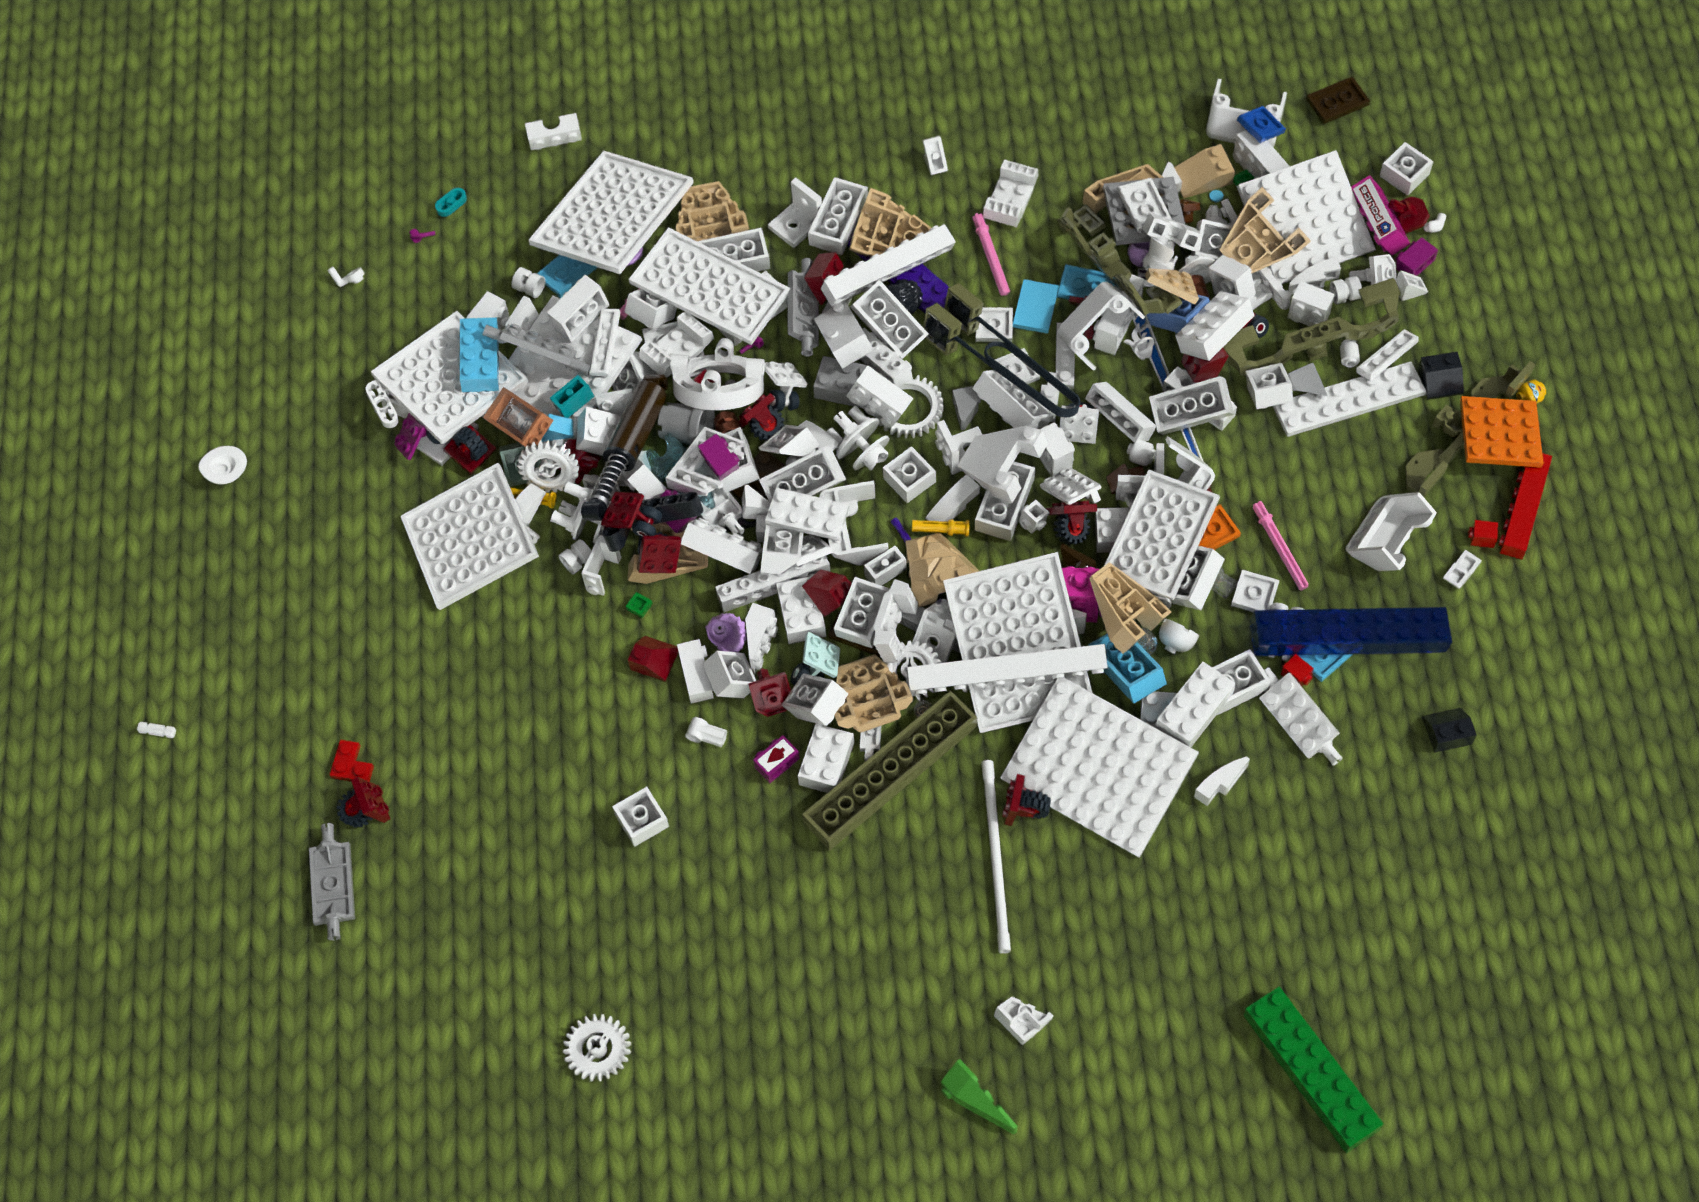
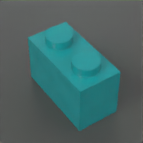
(572, 396)

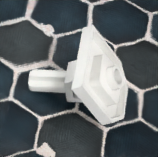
(1381, 269)

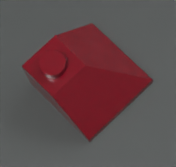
(653, 658)

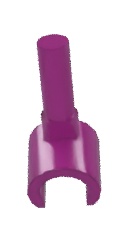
(416, 236)
(758, 343)

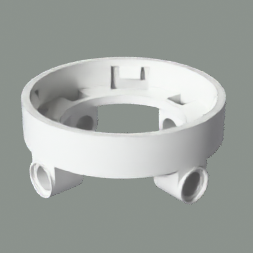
(713, 395)

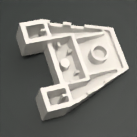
(994, 453)

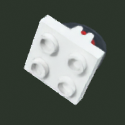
(1081, 426)

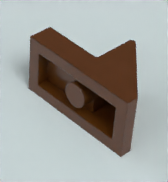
(1188, 208)
(1122, 470)

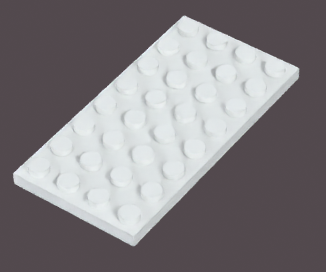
(709, 286)

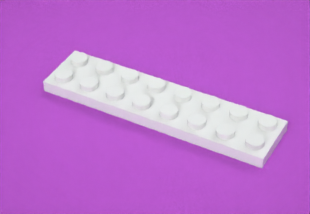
(1350, 399)

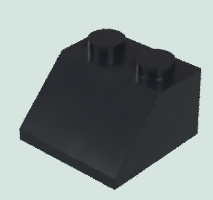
(1441, 375)
(1449, 729)

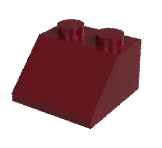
(823, 266)
(1202, 369)
(827, 590)

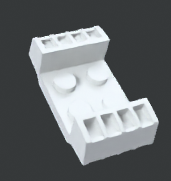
(1011, 193)
(686, 339)
(894, 602)

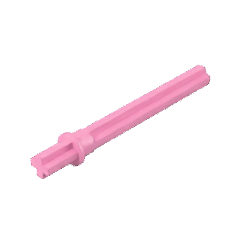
(982, 231)
(1280, 545)

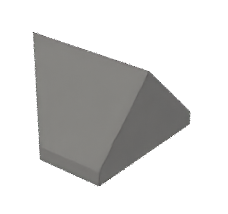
(1307, 380)

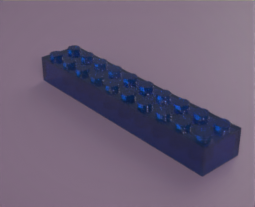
(1350, 631)

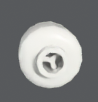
(1141, 452)

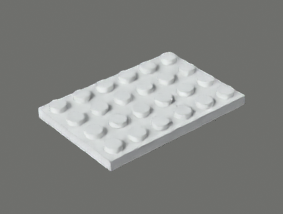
(1162, 533)

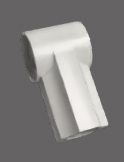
(700, 730)

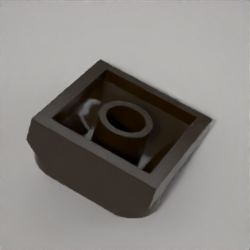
(1075, 559)

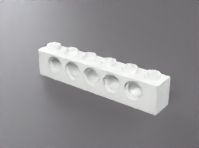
(762, 585)

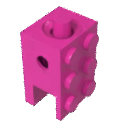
(1081, 591)

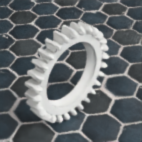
(936, 404)

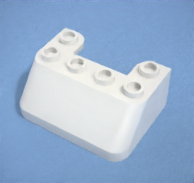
(1388, 528)

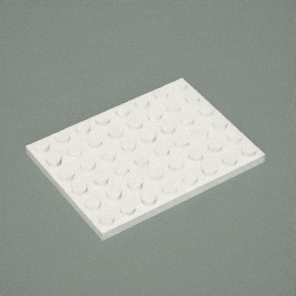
(611, 212)
(549, 376)
(1012, 613)
(1101, 765)

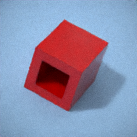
(1483, 533)
(1299, 669)

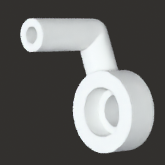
(354, 276)

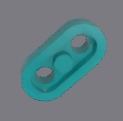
(449, 202)

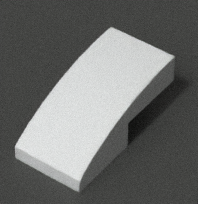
(1462, 569)

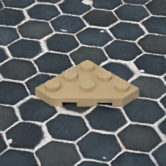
(1173, 282)

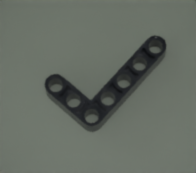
(672, 508)

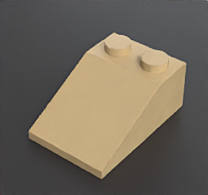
(1205, 172)

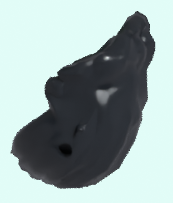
(907, 293)

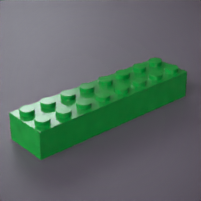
(1313, 1069)

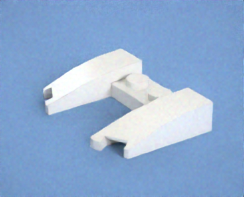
(684, 475)

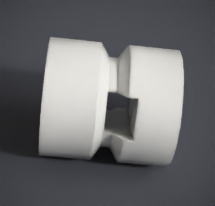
(527, 282)
(1345, 289)
(576, 556)

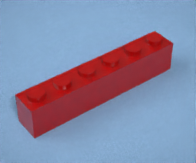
(1524, 509)

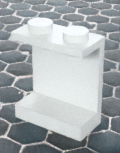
(591, 569)

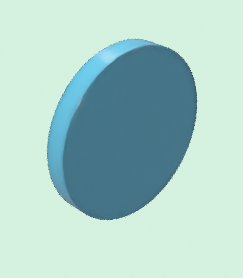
(1216, 195)

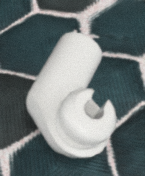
(1435, 225)

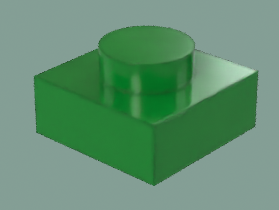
(1242, 177)
(639, 605)

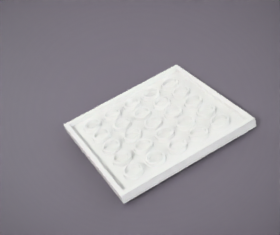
(1321, 204)
(428, 384)
(469, 536)

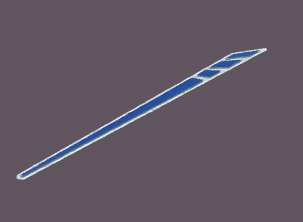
(1162, 373)

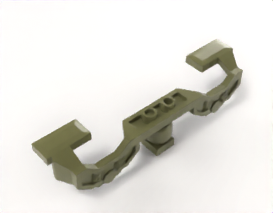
(1106, 258)
(1315, 337)
(1424, 462)

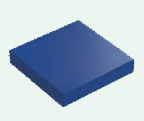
(1261, 124)

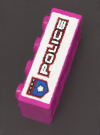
(1380, 217)

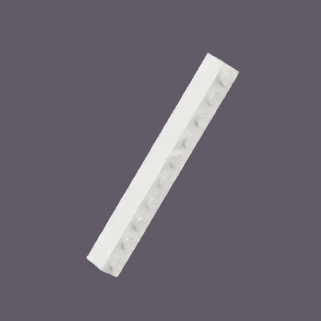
(1007, 667)

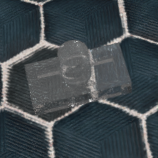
(1224, 584)

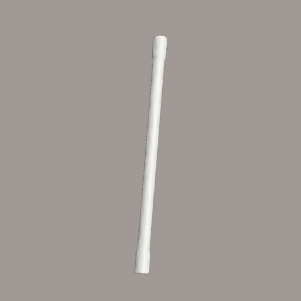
(1003, 934)

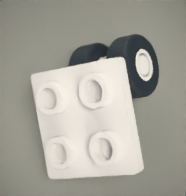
(786, 377)

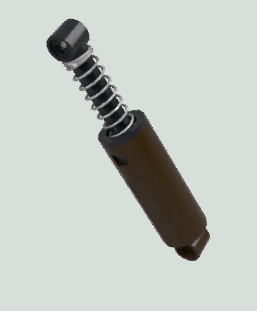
(627, 441)

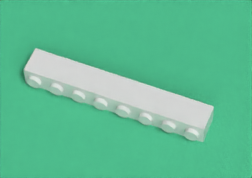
(887, 265)

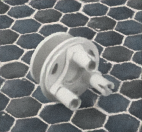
(856, 437)
(575, 523)

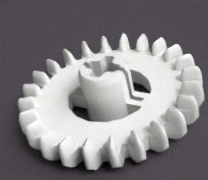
(551, 459)
(911, 652)
(584, 1063)

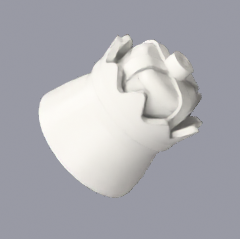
(1160, 255)

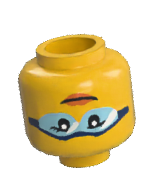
(1532, 390)

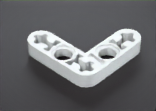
(382, 396)

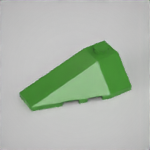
(964, 1089)

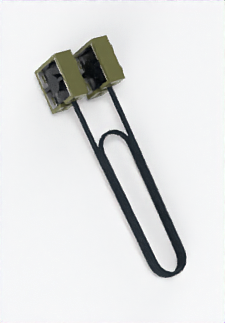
(962, 314)

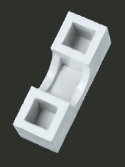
(566, 132)
(1177, 232)

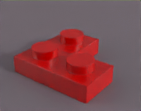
(345, 764)

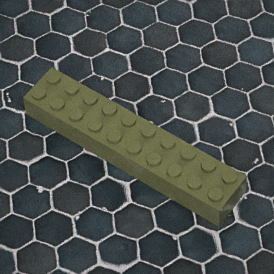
(889, 770)

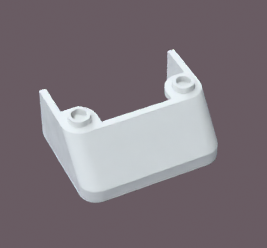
(1223, 119)
(1101, 298)
(1195, 470)
(842, 549)

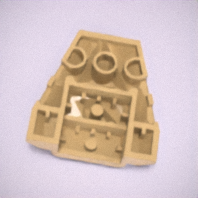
(709, 213)
(883, 225)
(931, 562)
(873, 694)

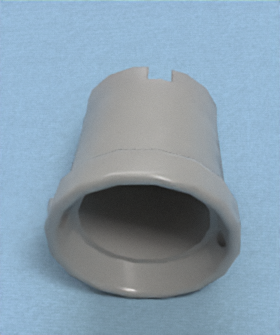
(684, 421)

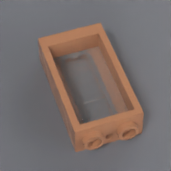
(518, 418)

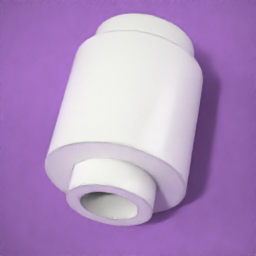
(1349, 353)

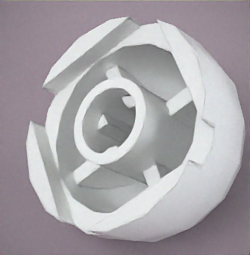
(1176, 637)

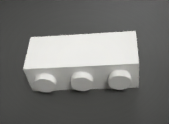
(696, 679)

